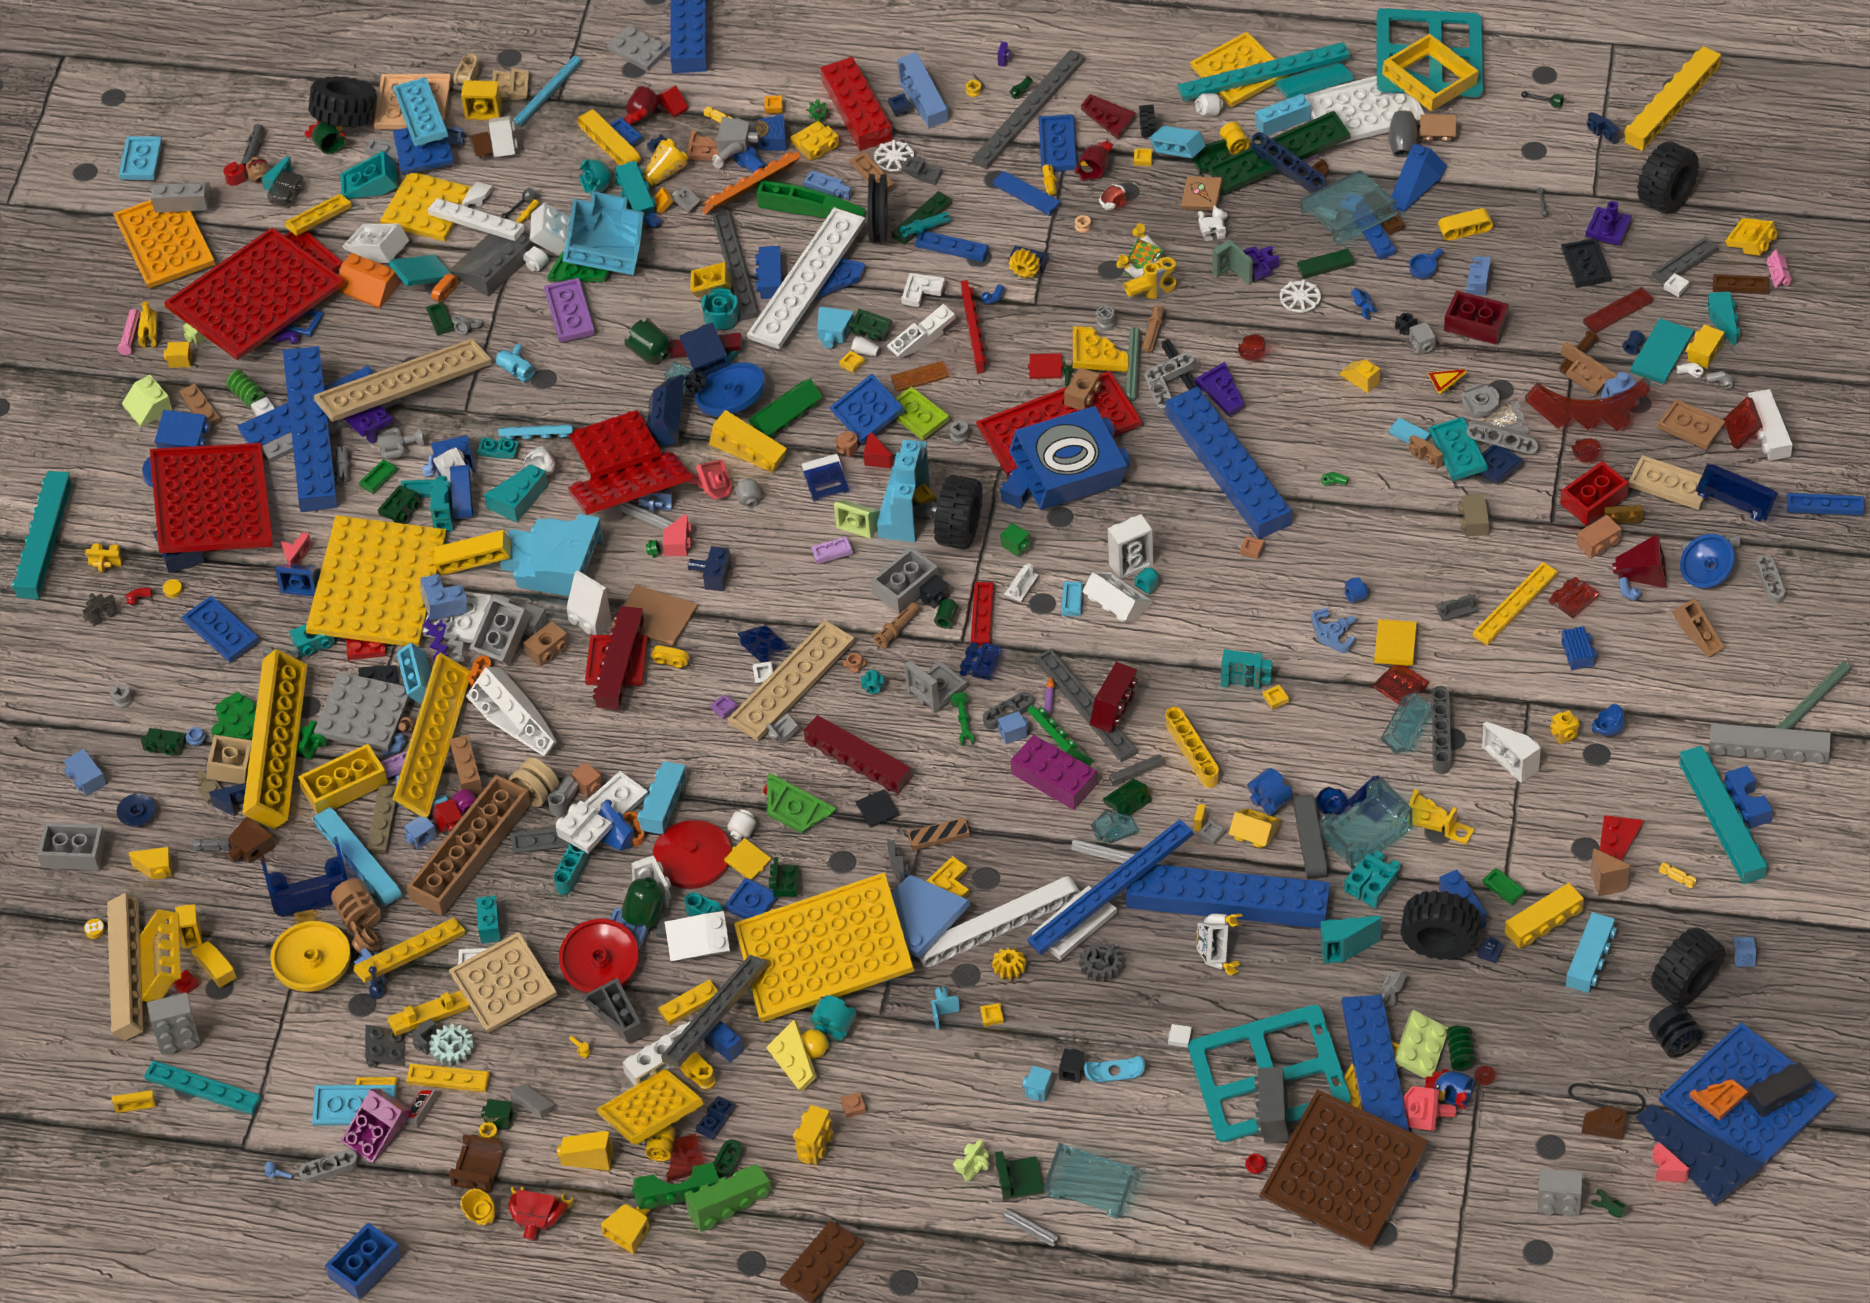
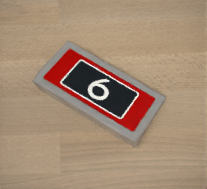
(421, 1105)

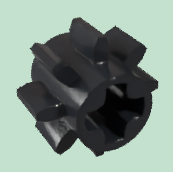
(1404, 323)
(690, 383)

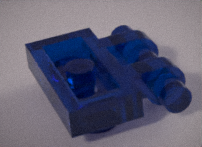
(986, 662)

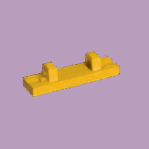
(434, 1010)

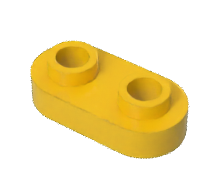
(670, 656)

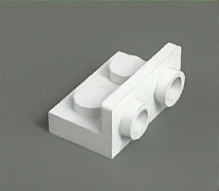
(450, 458)

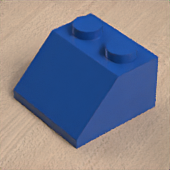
(297, 579)

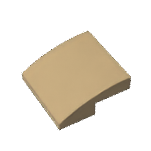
(512, 85)

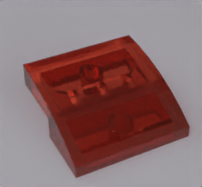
(1399, 682)

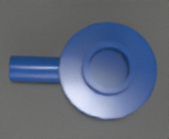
(1424, 265)

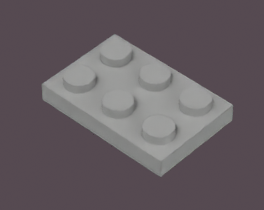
(638, 48)

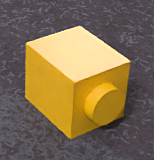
(178, 354)

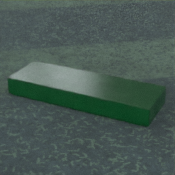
(1325, 263)

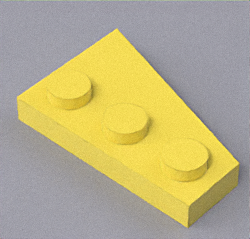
(792, 1056)

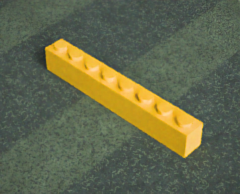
(1672, 98)

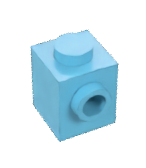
(1038, 1083)

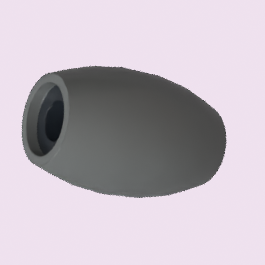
(1402, 133)

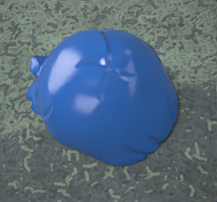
(1609, 721)

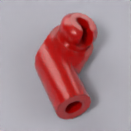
(137, 593)

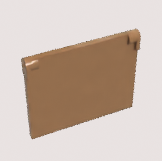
(663, 614)

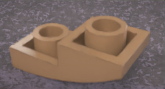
(1424, 449)

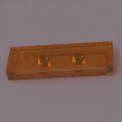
(919, 376)

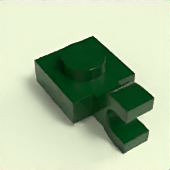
(1615, 1206)

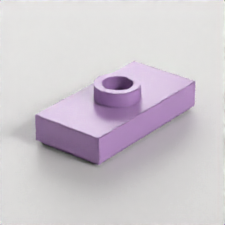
(831, 550)
(394, 764)

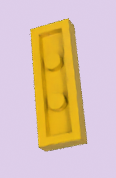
(687, 1002)

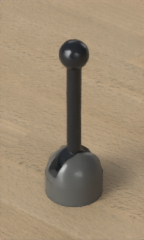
(527, 196)

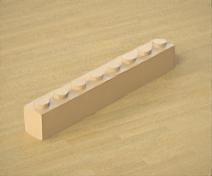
(125, 967)

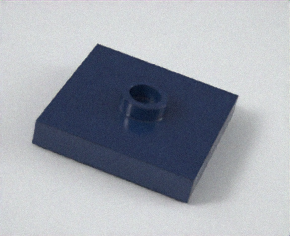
(1500, 463)

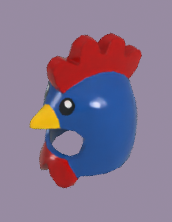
(1452, 1086)

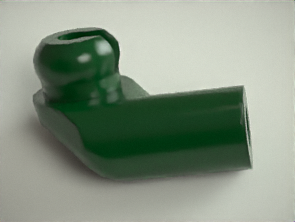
(1020, 88)

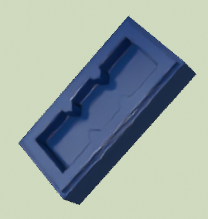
(627, 131)

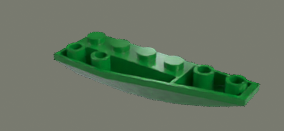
(801, 200)

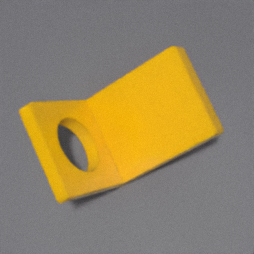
(1451, 826)

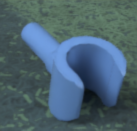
(270, 1171)

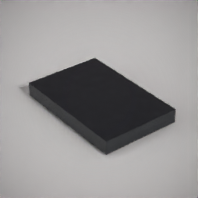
(1586, 263)

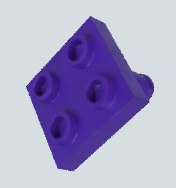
(1609, 224)
(369, 422)

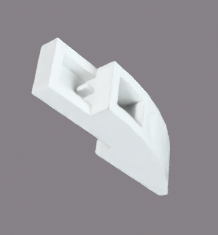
(923, 334)

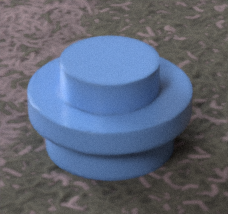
(195, 736)

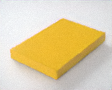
(1395, 642)

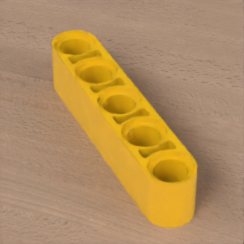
(607, 138)
(1192, 747)

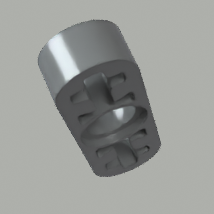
(1012, 703)

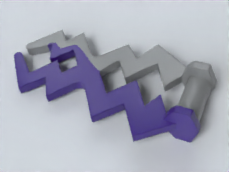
(440, 635)

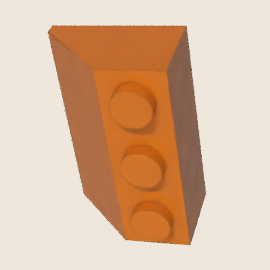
(367, 280)

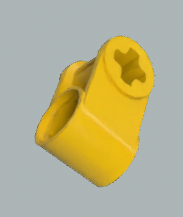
(699, 1071)

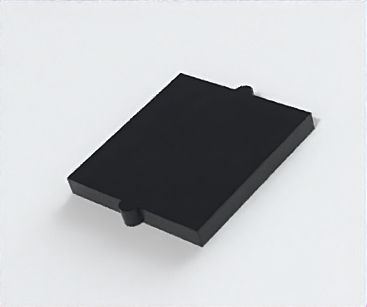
(877, 808)

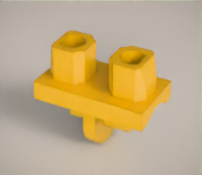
(104, 558)

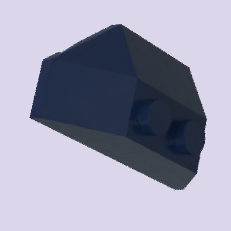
(665, 411)

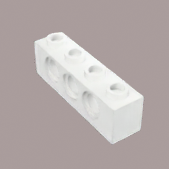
(651, 1054)

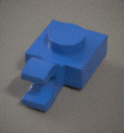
(1364, 301)

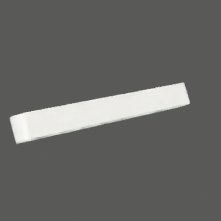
(1000, 920)

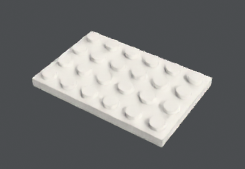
(1362, 106)

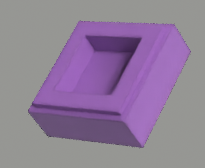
(724, 706)

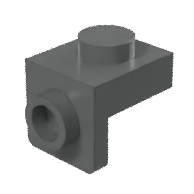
(423, 1035)

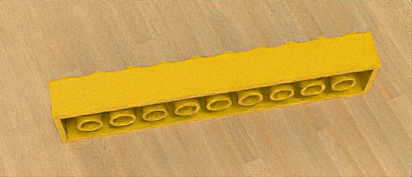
(275, 739)

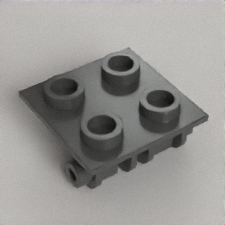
(383, 1046)

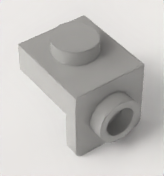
(783, 729)

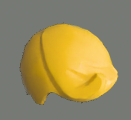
(478, 1206)

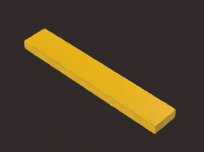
(1515, 603)

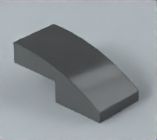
(918, 169)

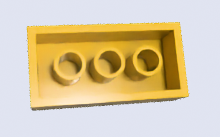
(343, 779)

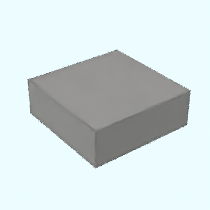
(1211, 832)

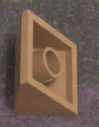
(1609, 873)

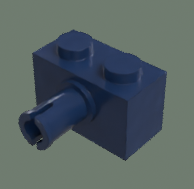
(714, 568)

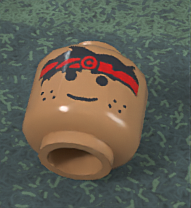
(256, 169)

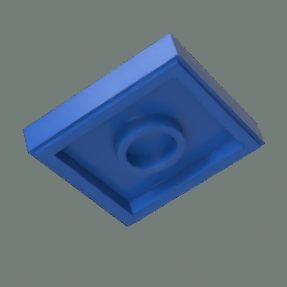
(750, 900)

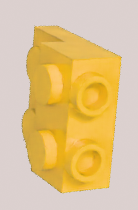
(815, 140)
(1752, 236)

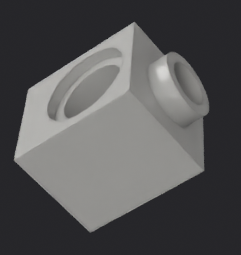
(1422, 338)

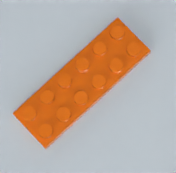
(746, 184)

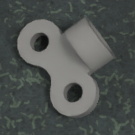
(463, 324)

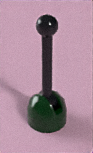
(1555, 100)

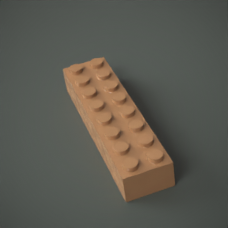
(468, 845)

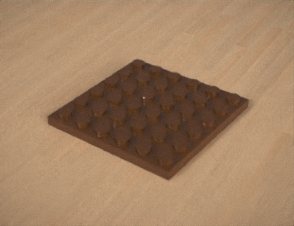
(1344, 1169)

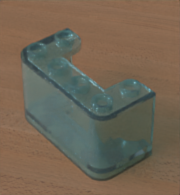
(1368, 825)

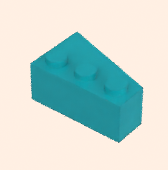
(634, 187)
(517, 493)

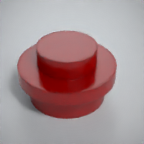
(1255, 1163)

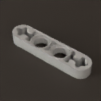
(1501, 439)

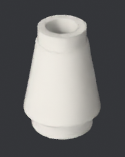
(864, 347)

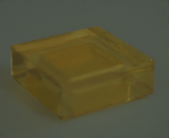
(305, 916)

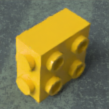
(813, 1135)

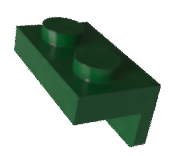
(870, 324)

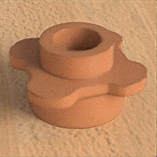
(854, 658)

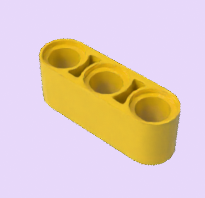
(1465, 224)

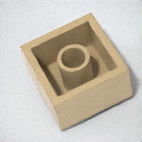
(229, 759)

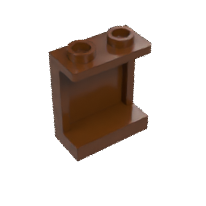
(477, 1163)

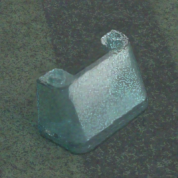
(1091, 1180)

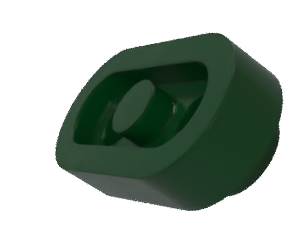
(728, 1160)

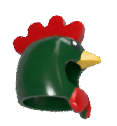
(325, 137)

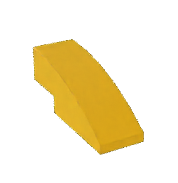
(214, 964)

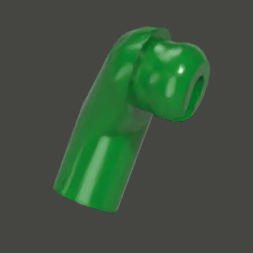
(1333, 478)

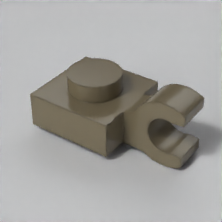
(206, 786)

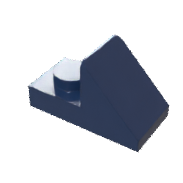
(226, 797)

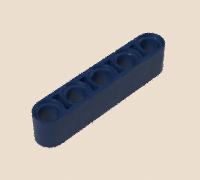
(1284, 155)

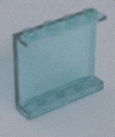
(1350, 205)

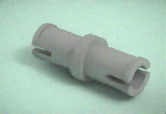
(342, 464)

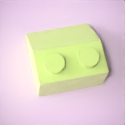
(146, 401)
(856, 518)

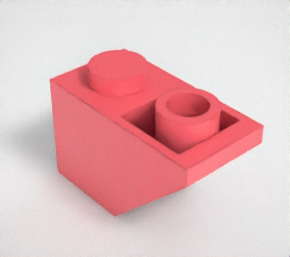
(676, 537)

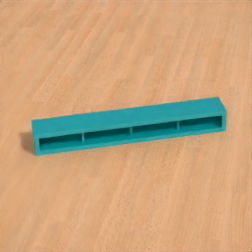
(42, 535)
(1723, 815)

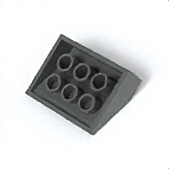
(492, 262)

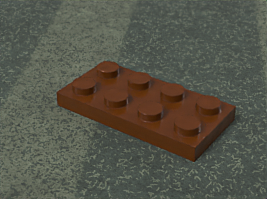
(821, 1262)

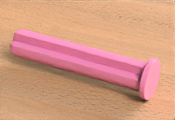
(128, 334)

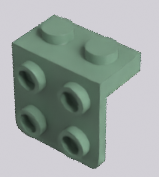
(1230, 256)

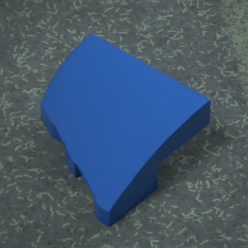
(621, 833)

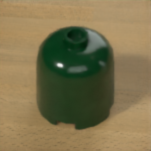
(648, 341)
(643, 902)

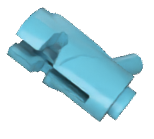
(514, 364)

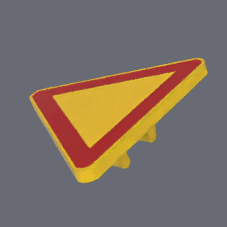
(1444, 379)

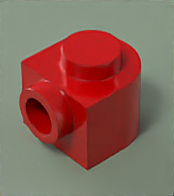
(234, 173)

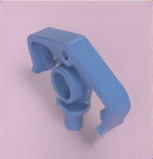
(1330, 633)

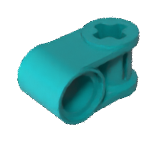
(702, 905)

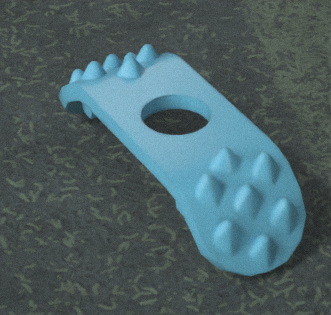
(1129, 1069)

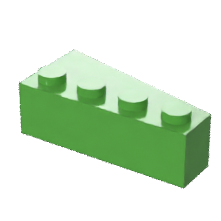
(727, 1197)

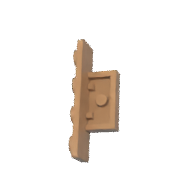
(1585, 369)

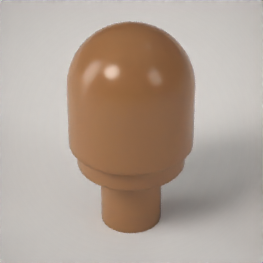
(407, 724)

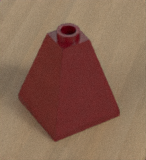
(1643, 563)

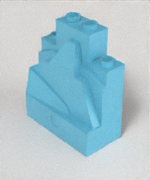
(603, 234)
(908, 471)
(552, 553)

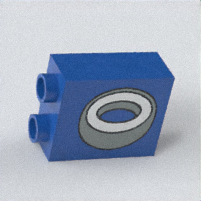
(1069, 457)

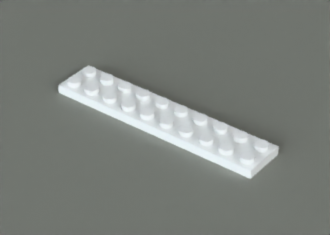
(806, 278)

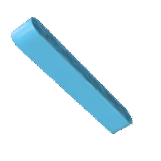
(357, 857)

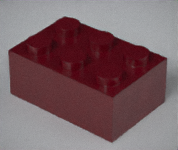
(1476, 317)
(1114, 697)

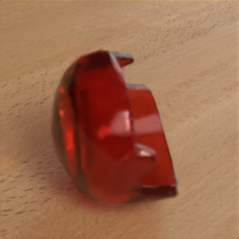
(1252, 347)
(1586, 450)

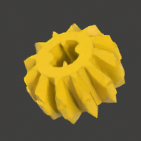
(1024, 263)
(1009, 963)

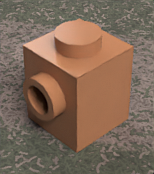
(588, 779)

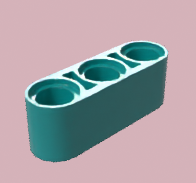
(577, 859)

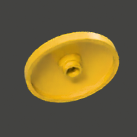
(310, 956)

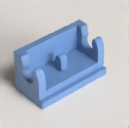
(1478, 276)

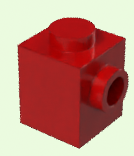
(446, 815)

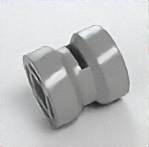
(1105, 318)

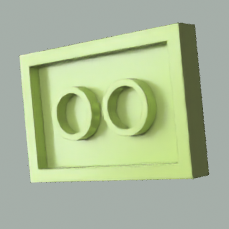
(1421, 1044)

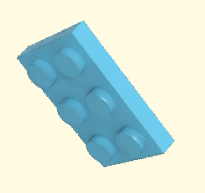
(140, 158)

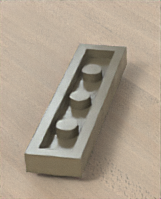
(382, 821)

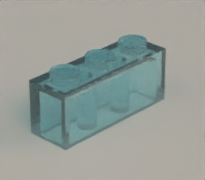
(1406, 723)

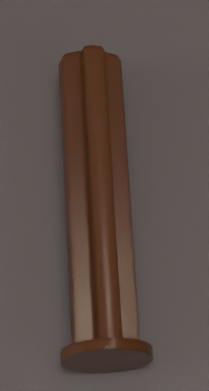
(1590, 338)

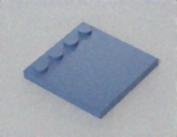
(925, 912)

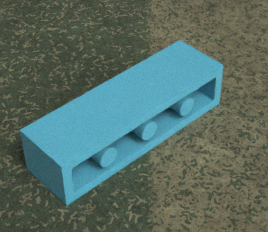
(662, 797)
(1590, 952)

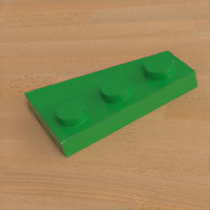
(566, 271)

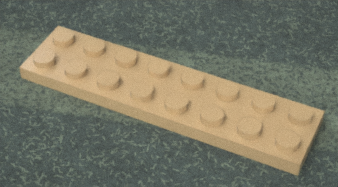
(791, 680)

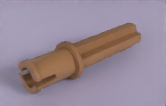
(1155, 322)

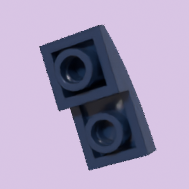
(1601, 125)
(716, 1117)

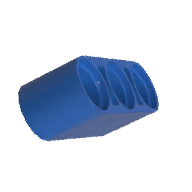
(461, 491)

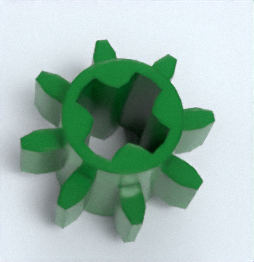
(816, 105)

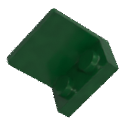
(1018, 1176)

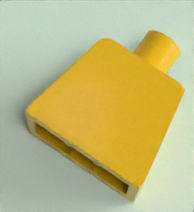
(627, 1227)

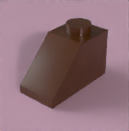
(481, 144)
(1605, 1122)

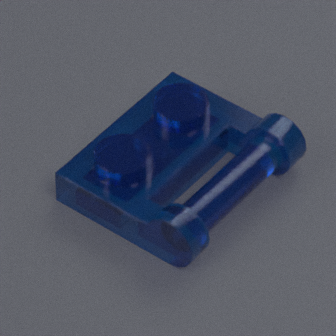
(824, 476)

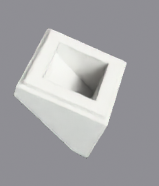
(762, 671)

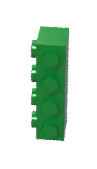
(785, 408)

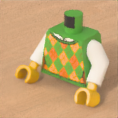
(1142, 253)

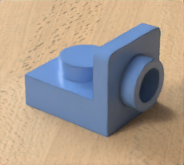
(1744, 951)

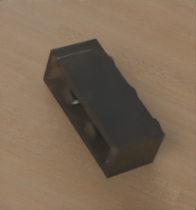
(1780, 1089)

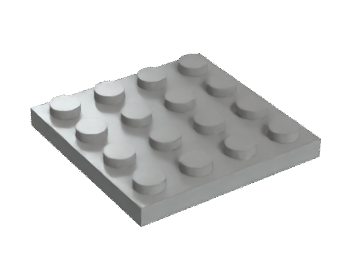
(362, 711)

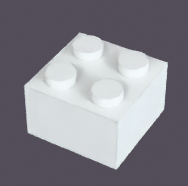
(549, 228)

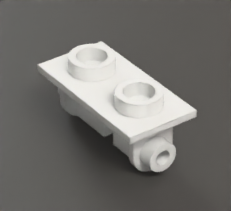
(1021, 583)

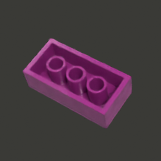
(1054, 772)

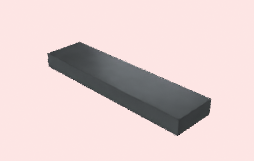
(1685, 260)

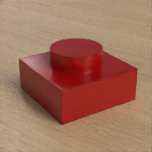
(186, 983)

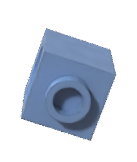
(419, 832)

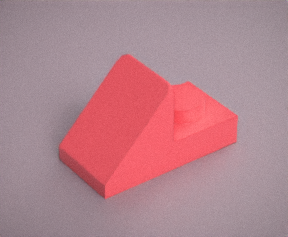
(296, 552)
(1670, 1168)

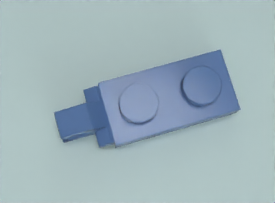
(827, 184)

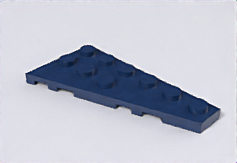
(1711, 1163)

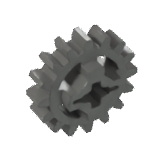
(1101, 960)

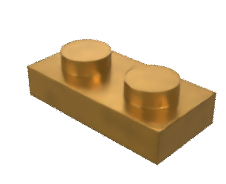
(1625, 514)

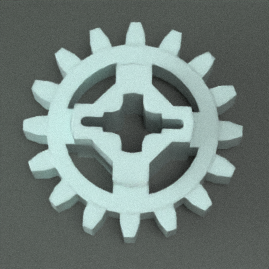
(451, 1044)

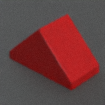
(672, 101)
(876, 454)

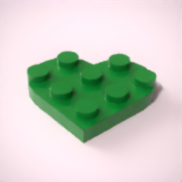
(235, 717)

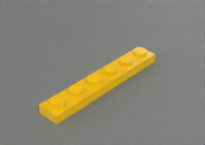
(410, 949)

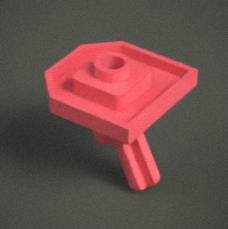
(713, 479)
(1423, 1107)

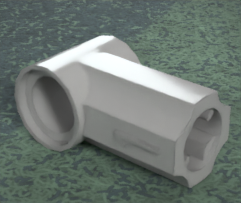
(561, 797)

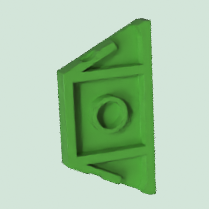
(794, 806)

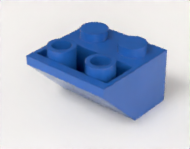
(460, 442)

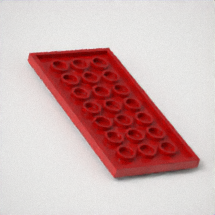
(1000, 427)

